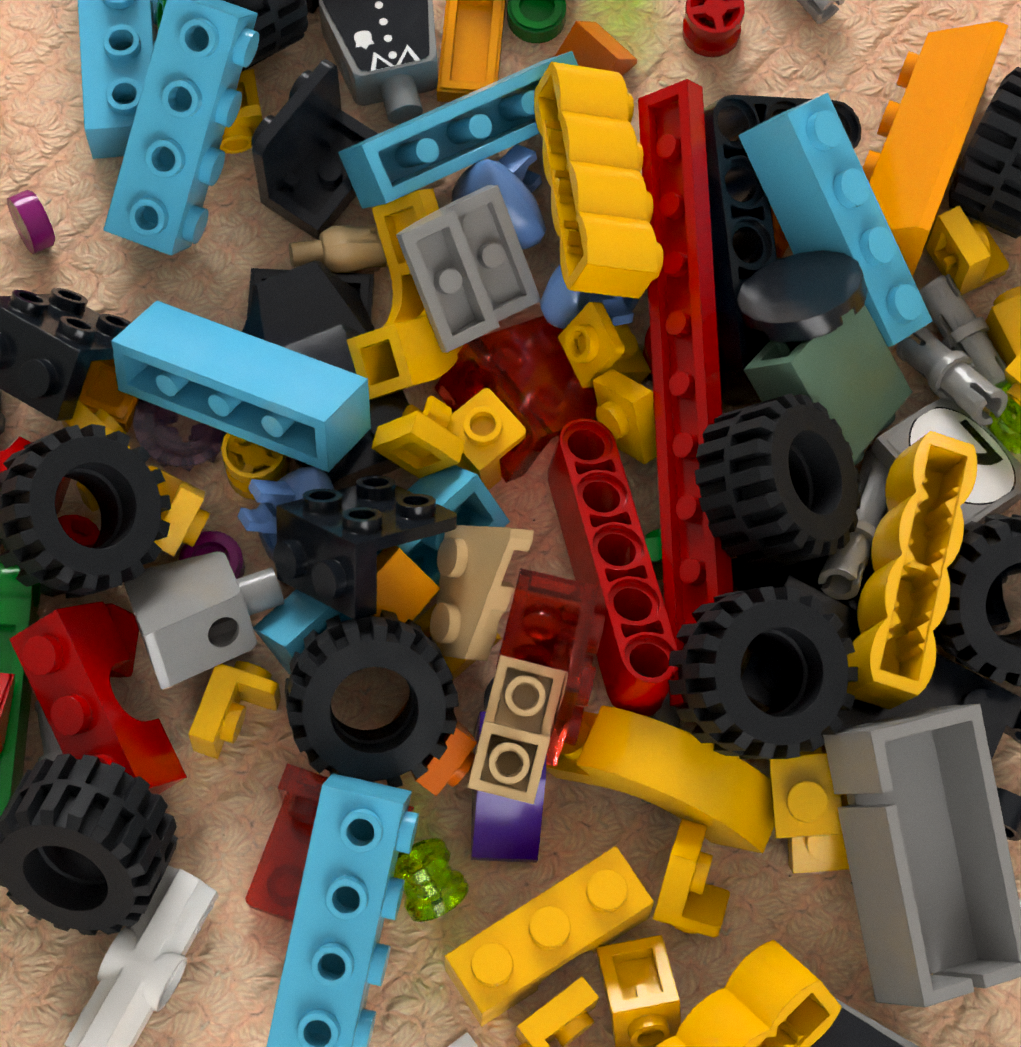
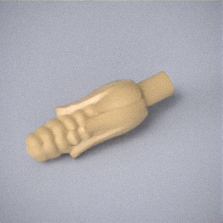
(341, 249)

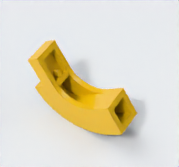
(405, 347)
(672, 772)

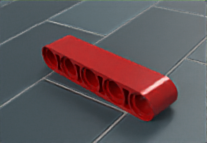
(611, 552)

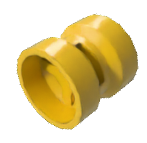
(244, 457)

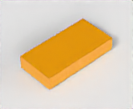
(470, 47)

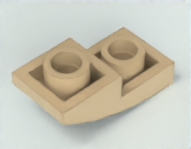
(516, 729)

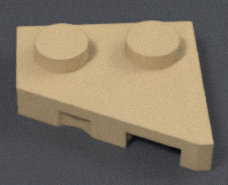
(473, 588)

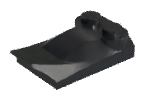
(315, 316)

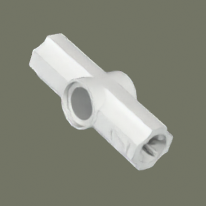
(144, 963)

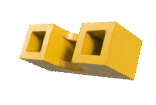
(547, 932)

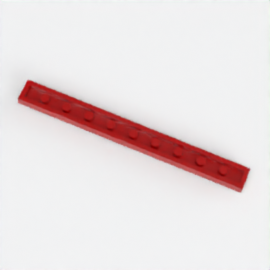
(682, 345)

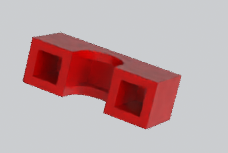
(69, 670)

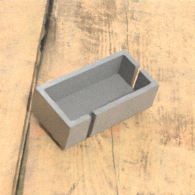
(927, 854)

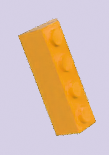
(930, 129)

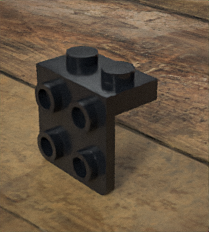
(299, 150)
(50, 346)
(333, 539)

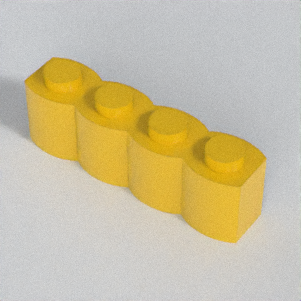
(596, 181)
(910, 565)
(764, 1004)

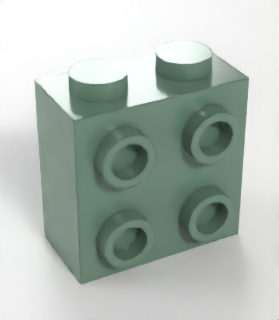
(843, 371)

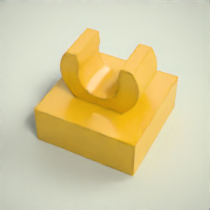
(420, 439)

